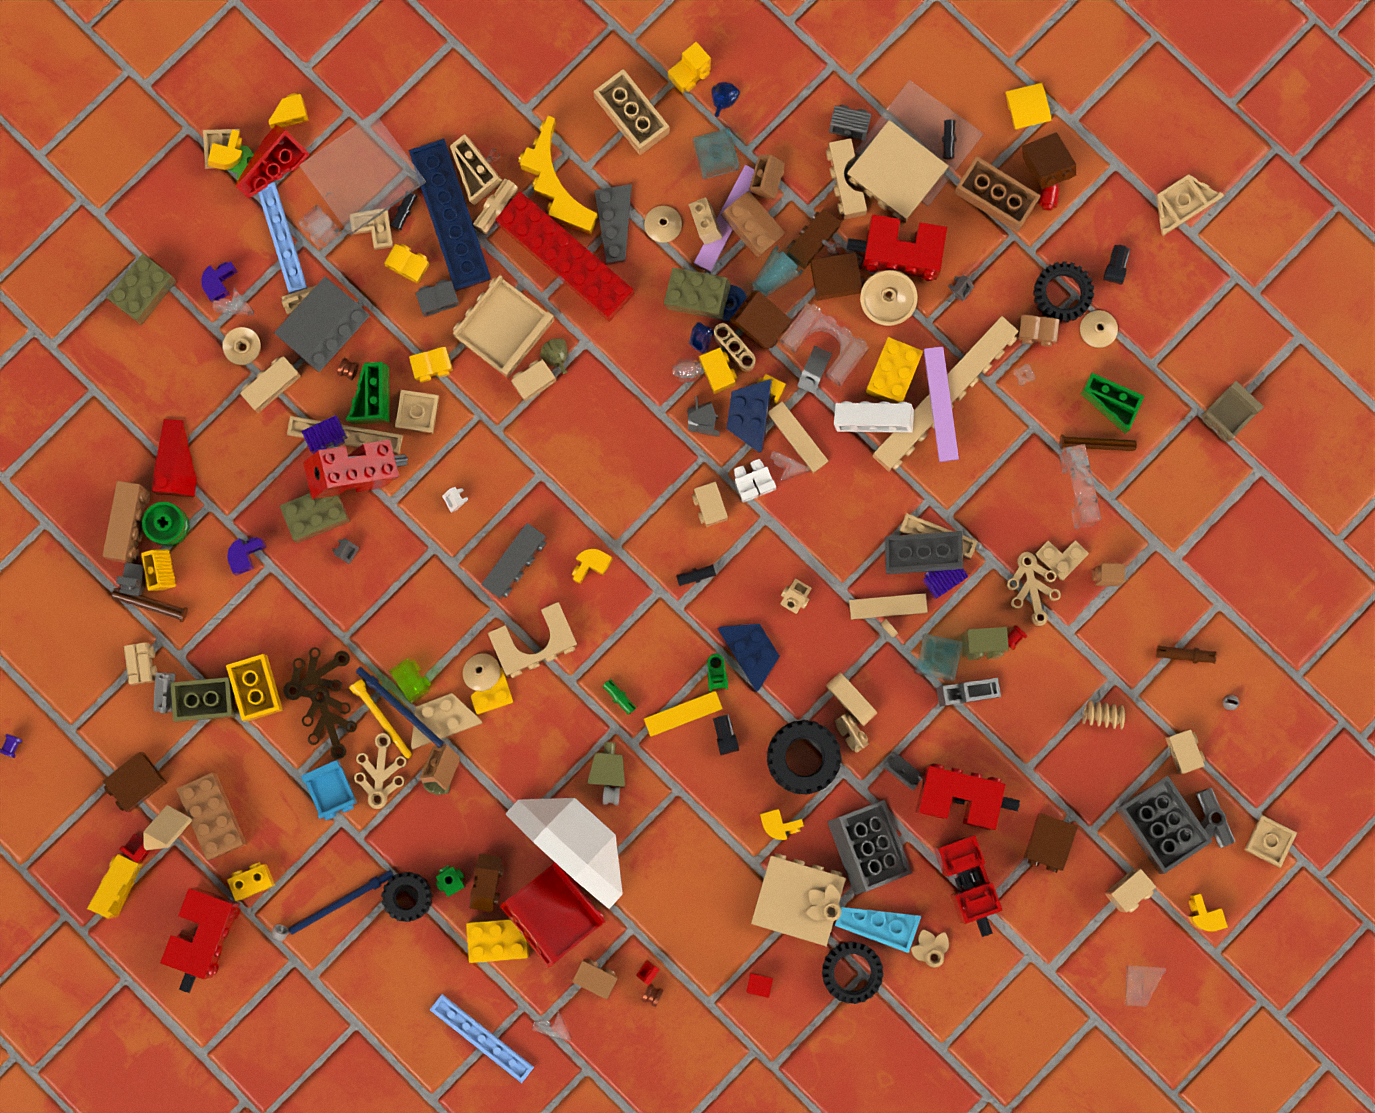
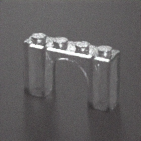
(811, 321)
(1076, 463)

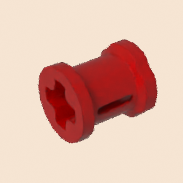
(1015, 637)

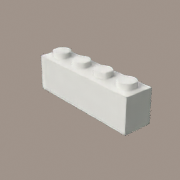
(873, 417)

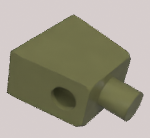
(607, 767)

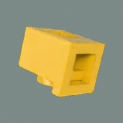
(776, 389)

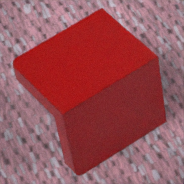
(135, 849)
(759, 985)

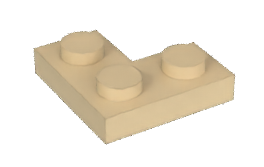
(380, 231)
(1060, 562)

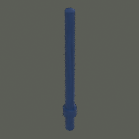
(372, 682)
(374, 883)

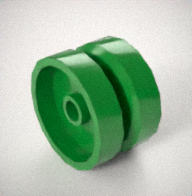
(157, 516)

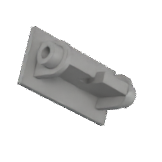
(162, 692)

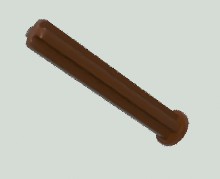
(1098, 443)
(151, 604)

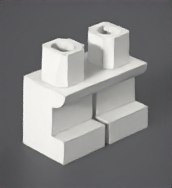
(761, 478)

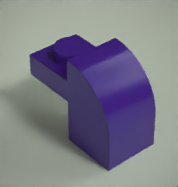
(212, 280)
(239, 553)

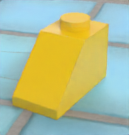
(289, 112)

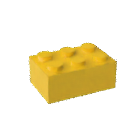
(894, 371)
(254, 688)
(495, 941)

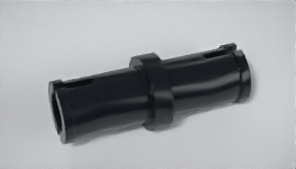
(949, 139)
(403, 211)
(696, 575)

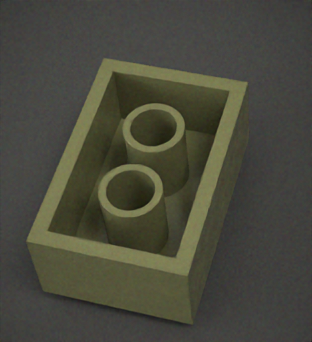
(141, 289)
(697, 293)
(313, 517)
(984, 642)
(202, 700)

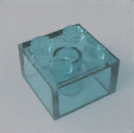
(715, 153)
(938, 657)

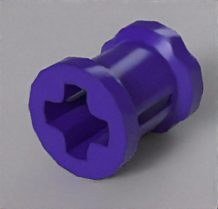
(10, 745)

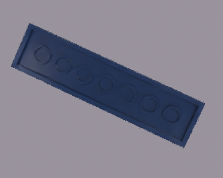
(450, 215)

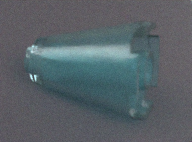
(775, 273)

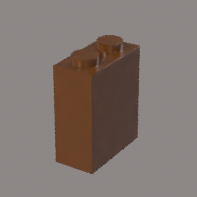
(1049, 160)
(837, 276)
(761, 320)
(134, 782)
(1050, 842)

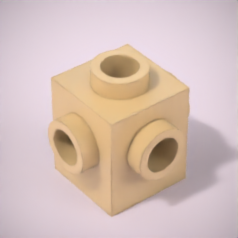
(795, 596)

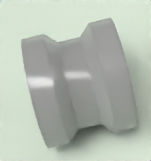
(611, 795)

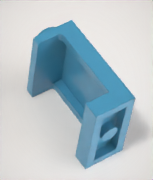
(330, 790)

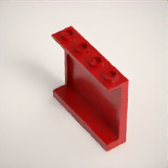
(553, 914)

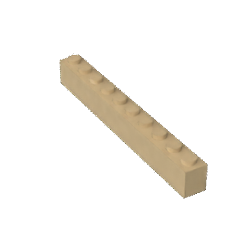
(959, 379)

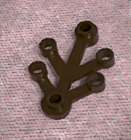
(313, 676)
(328, 718)

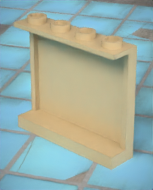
(896, 171)
(502, 326)
(786, 899)

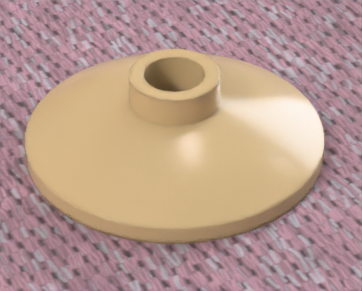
(666, 232)
(1092, 335)
(239, 337)
(487, 678)

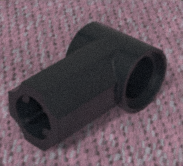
(1116, 270)
(726, 738)

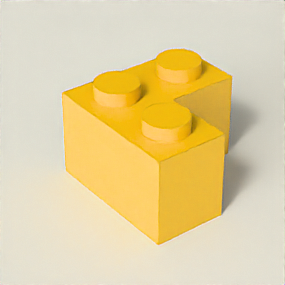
(692, 67)

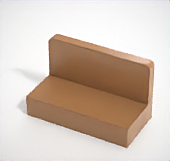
(440, 766)

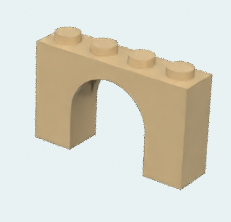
(515, 661)

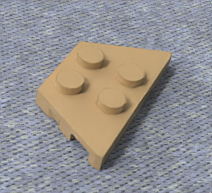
(1183, 202)
(444, 718)

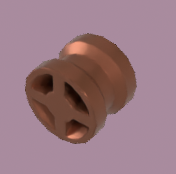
(348, 369)
(652, 995)

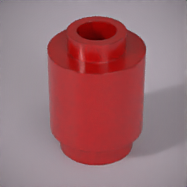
(1049, 197)

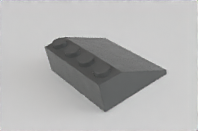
(321, 324)
(1163, 825)
(869, 847)

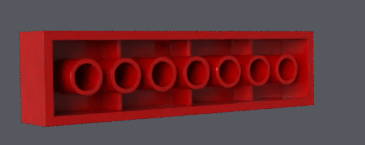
(564, 256)

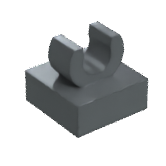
(962, 287)
(346, 550)

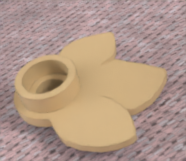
(822, 901)
(930, 945)

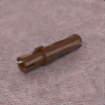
(1186, 654)

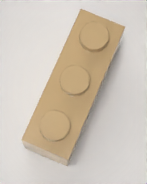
(270, 384)

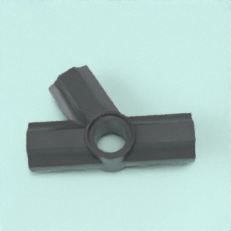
(1219, 829)

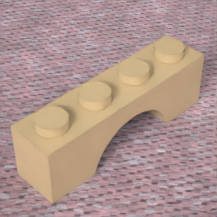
(852, 202)

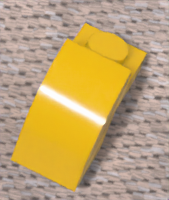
(226, 157)
(591, 559)
(774, 826)
(1205, 920)

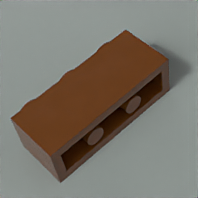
(811, 238)

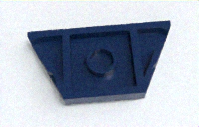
(749, 413)
(752, 651)

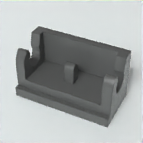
(902, 771)

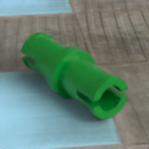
(619, 697)

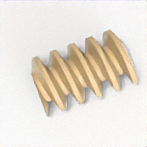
(1108, 715)

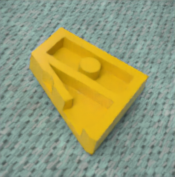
(493, 698)

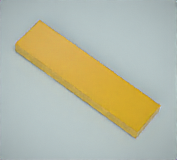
(683, 713)

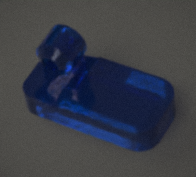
(701, 337)

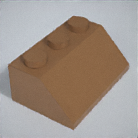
(752, 223)

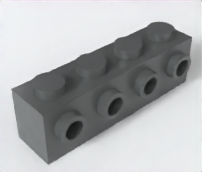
(514, 560)

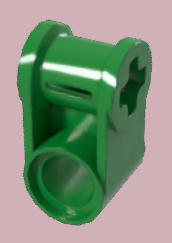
(717, 674)

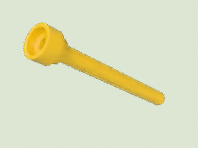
(360, 690)

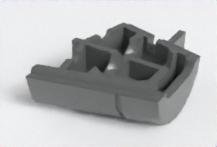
(702, 419)

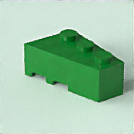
(372, 395)
(1113, 400)

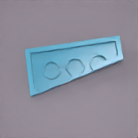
(884, 927)

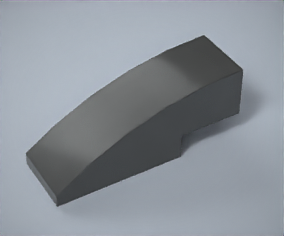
(968, 692)

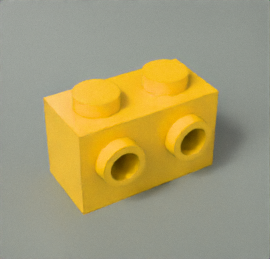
(717, 370)
(250, 882)

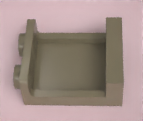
(1231, 412)

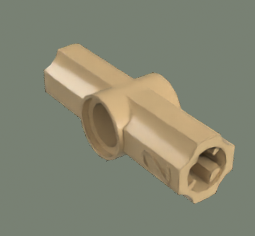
(495, 205)

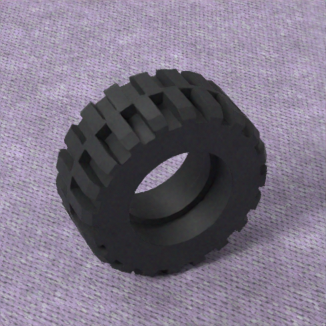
(777, 757)

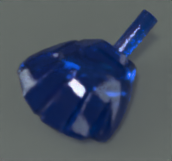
(724, 96)

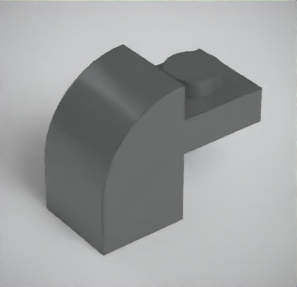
(814, 369)
(132, 580)

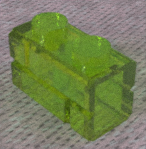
(410, 680)

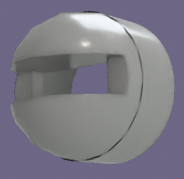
(1229, 706)
(279, 932)

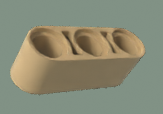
(730, 339)
(851, 699)

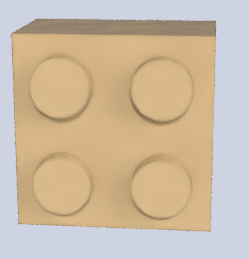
(1131, 890)

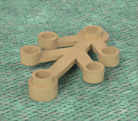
(1033, 586)
(380, 774)

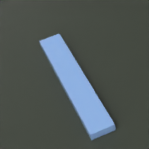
(282, 238)
(481, 1038)

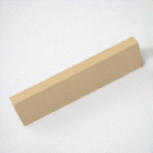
(797, 437)
(914, 525)
(888, 606)

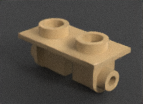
(292, 300)
(857, 738)

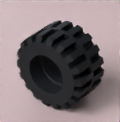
(390, 891)

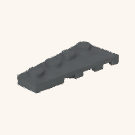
(613, 213)

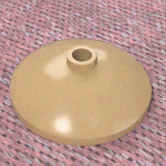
(893, 308)

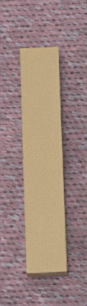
(355, 435)

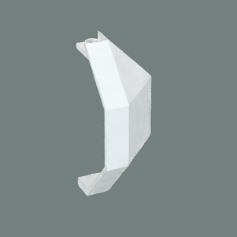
(574, 841)

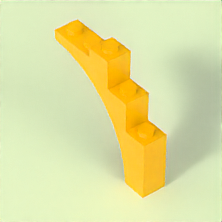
(539, 162)

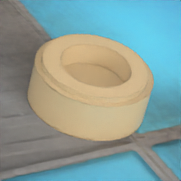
(889, 628)

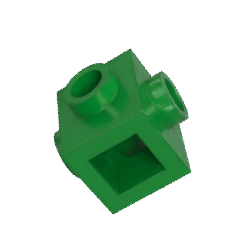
(457, 883)

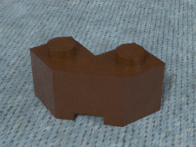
(484, 889)

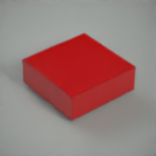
(647, 972)

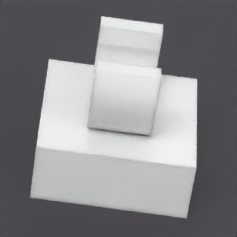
(453, 499)

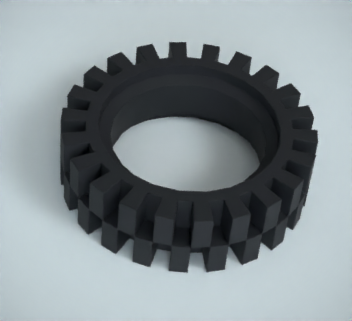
(1063, 270)
(875, 977)

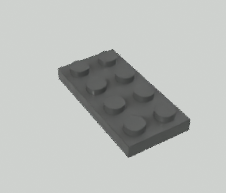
(924, 552)

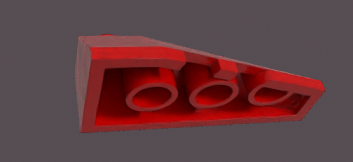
(272, 160)
(174, 465)

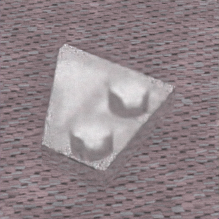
(1141, 983)

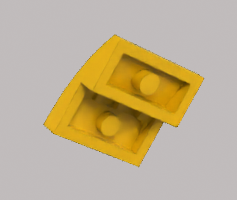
(1028, 105)

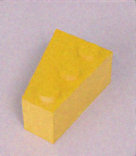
(115, 886)

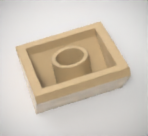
(165, 829)

